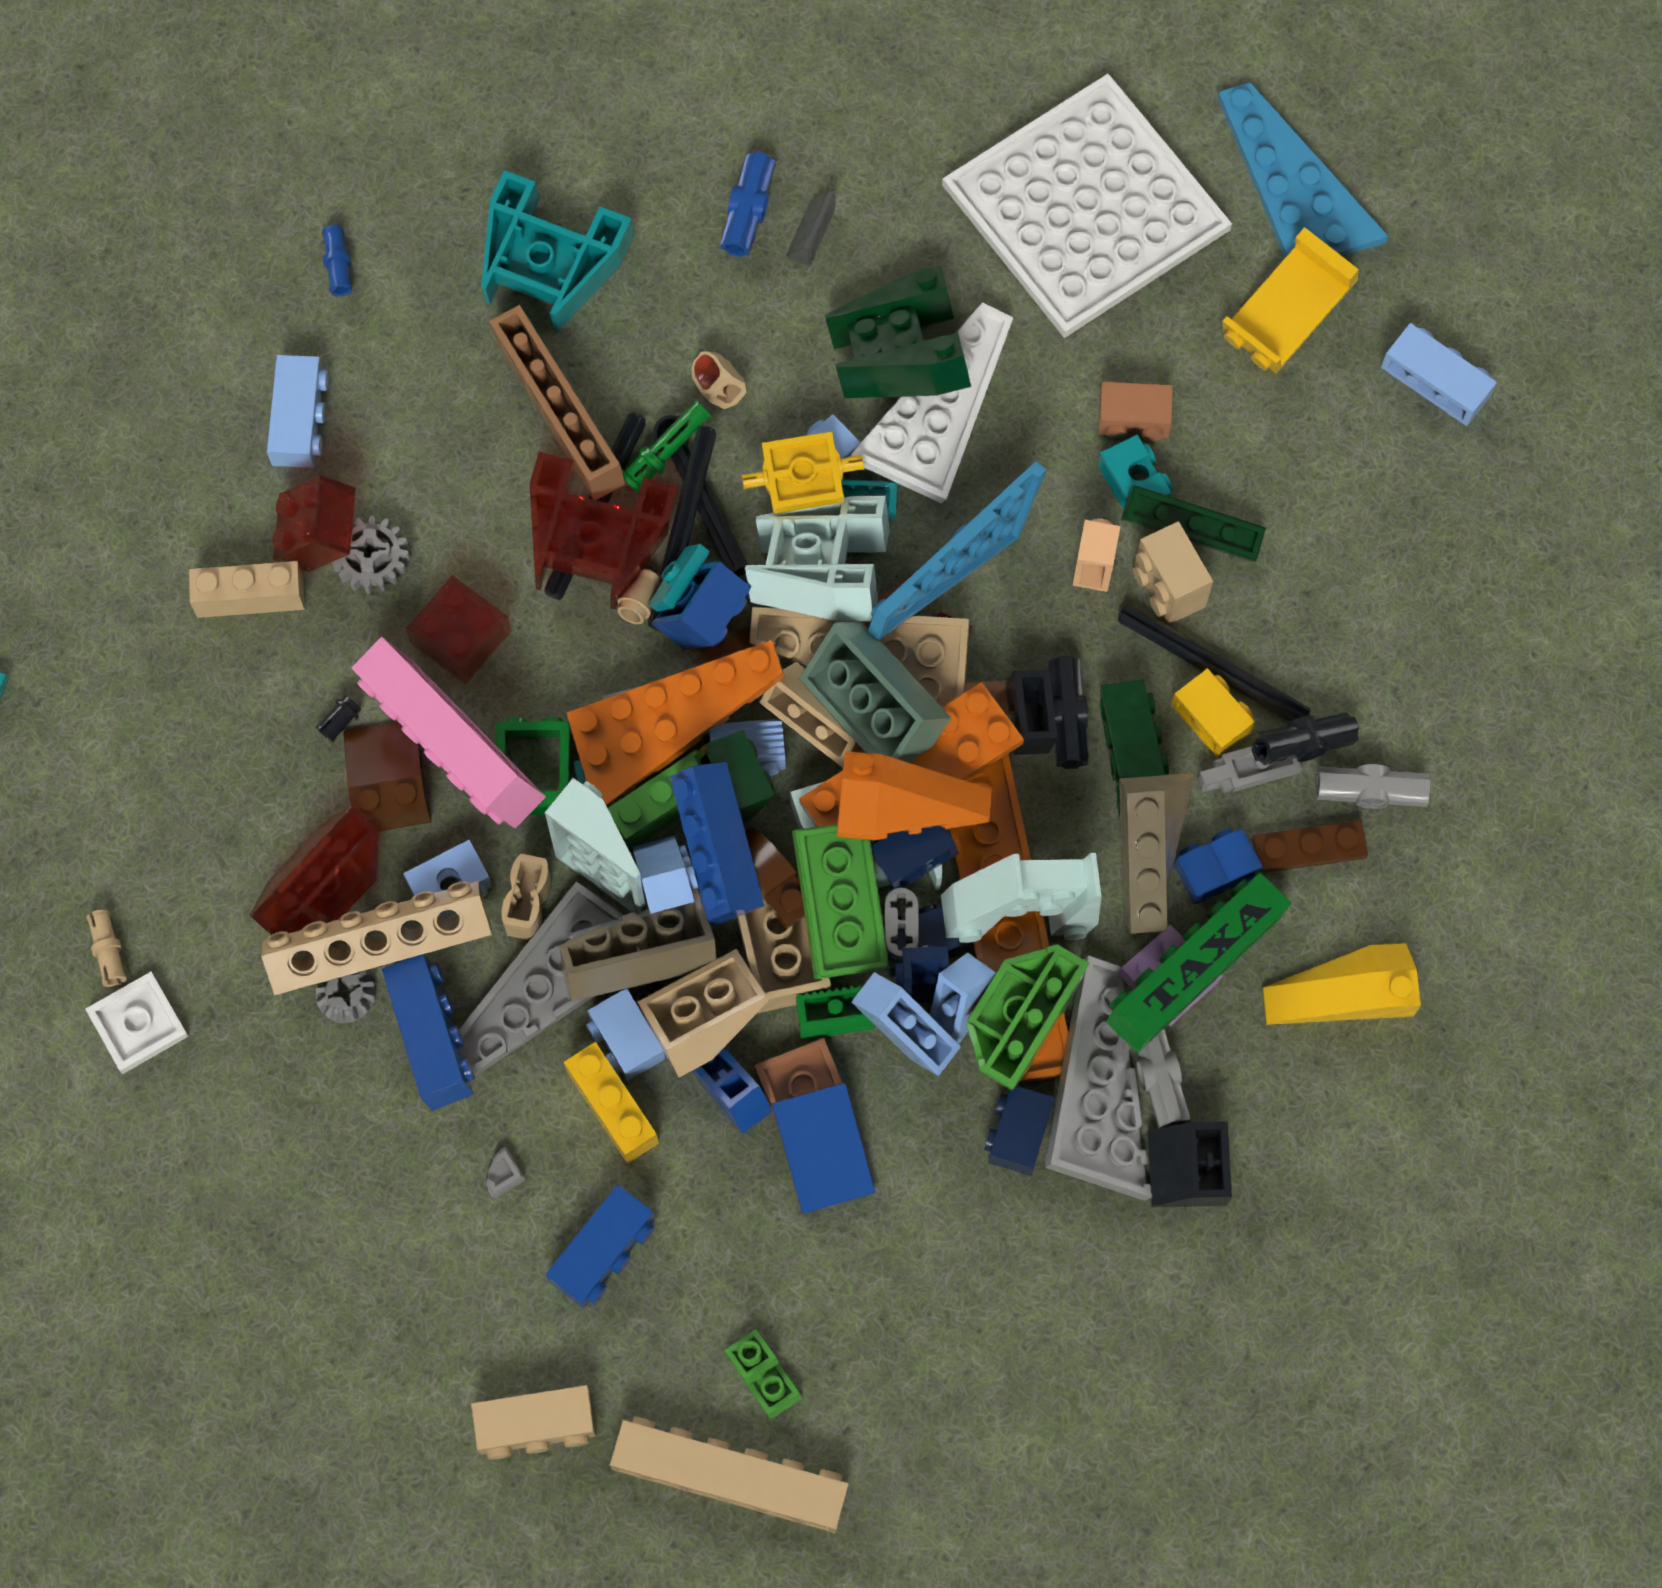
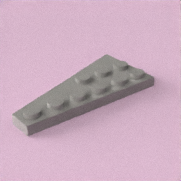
(533, 987)

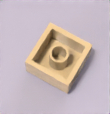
(1172, 573)

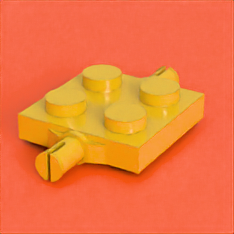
(802, 472)

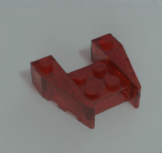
(591, 535)

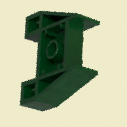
(890, 344)

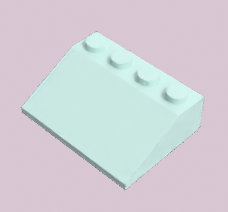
(592, 845)

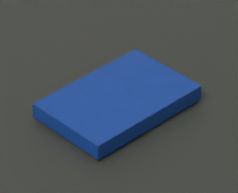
(823, 1148)

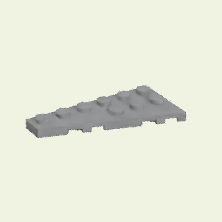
(1097, 1096)

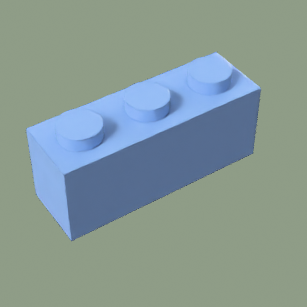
(1439, 374)
(297, 411)
(665, 873)
(906, 1024)

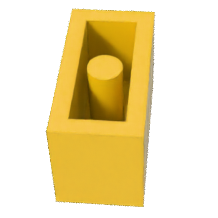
(1213, 712)

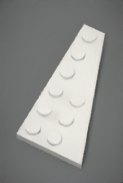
(926, 436)

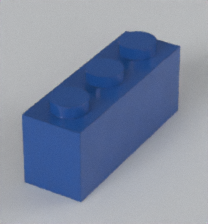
(601, 1247)

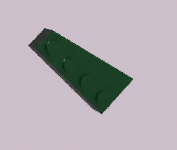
(1131, 732)

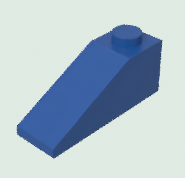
(733, 1090)

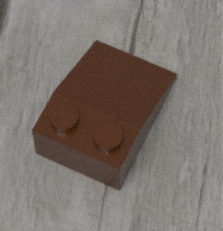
(386, 777)

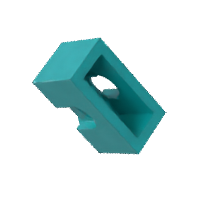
(1126, 460)

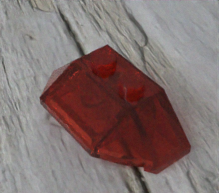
(321, 875)

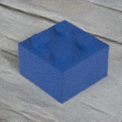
(704, 608)

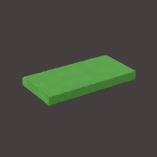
(840, 902)

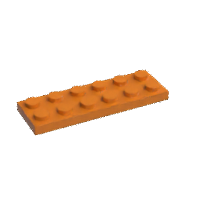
(969, 743)

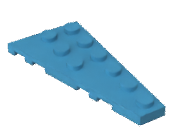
(1292, 180)

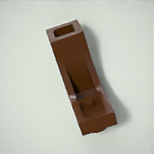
(776, 879)

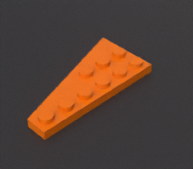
(655, 723)

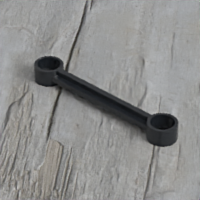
(707, 508)

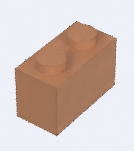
(1135, 410)

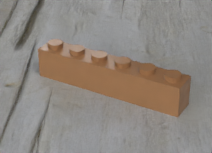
(557, 402)

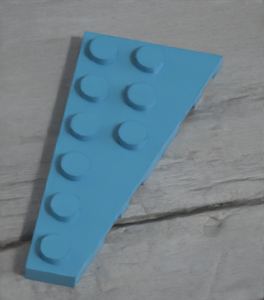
(968, 550)

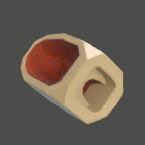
(718, 379)

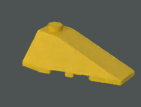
(1356, 986)

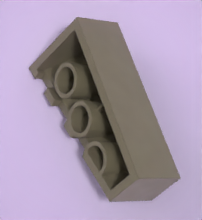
(1150, 833)
(638, 950)

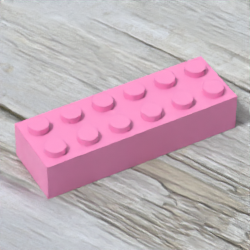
(446, 734)

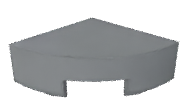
(503, 1174)

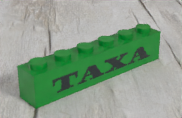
(1198, 962)

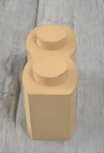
(530, 888)

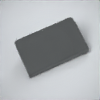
(812, 228)

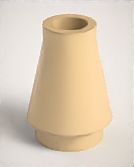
(634, 602)

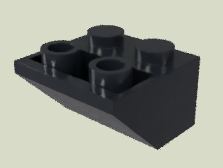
(1190, 1165)

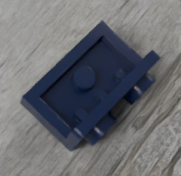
(921, 970)

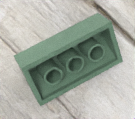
(873, 694)

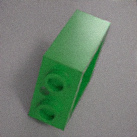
(546, 728)

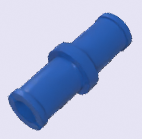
(336, 260)

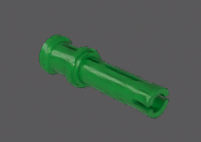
(696, 414)

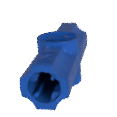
(748, 204)

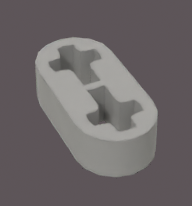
(892, 924)

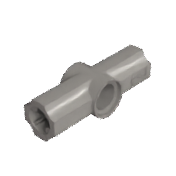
(1373, 786)
(1161, 1078)

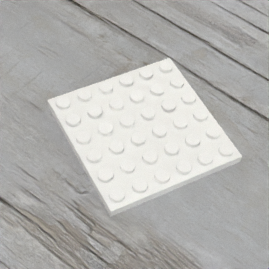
(1086, 205)

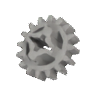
(366, 539)

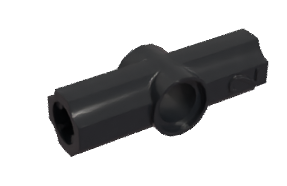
(1070, 712)
(1305, 738)

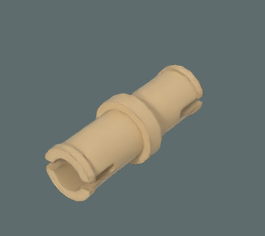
(106, 948)

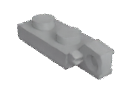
(1241, 771)

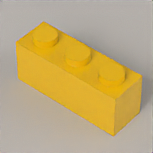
(611, 1102)

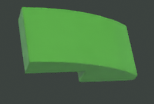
(763, 1374)

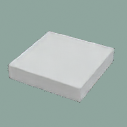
(136, 1022)

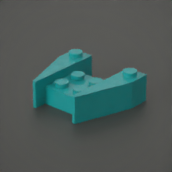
(546, 257)

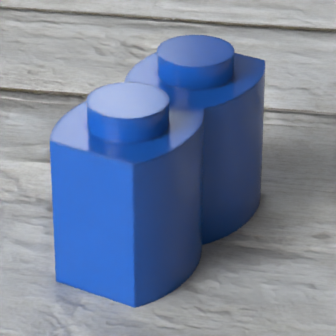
(1217, 865)

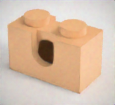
(1096, 554)

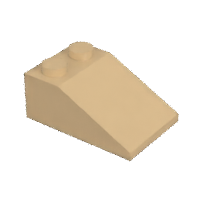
(703, 1011)

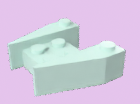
(808, 558)
(1057, 888)

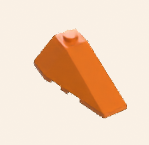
(897, 796)

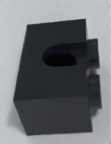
(1027, 695)

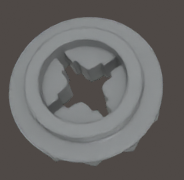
(338, 1010)

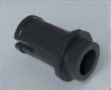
(338, 718)

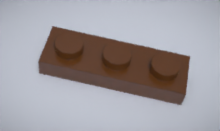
(1310, 846)

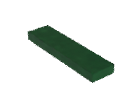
(1200, 524)

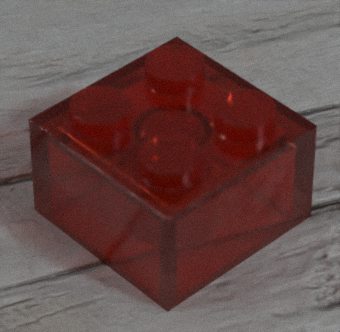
(314, 523)
(458, 629)

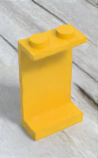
(1291, 302)

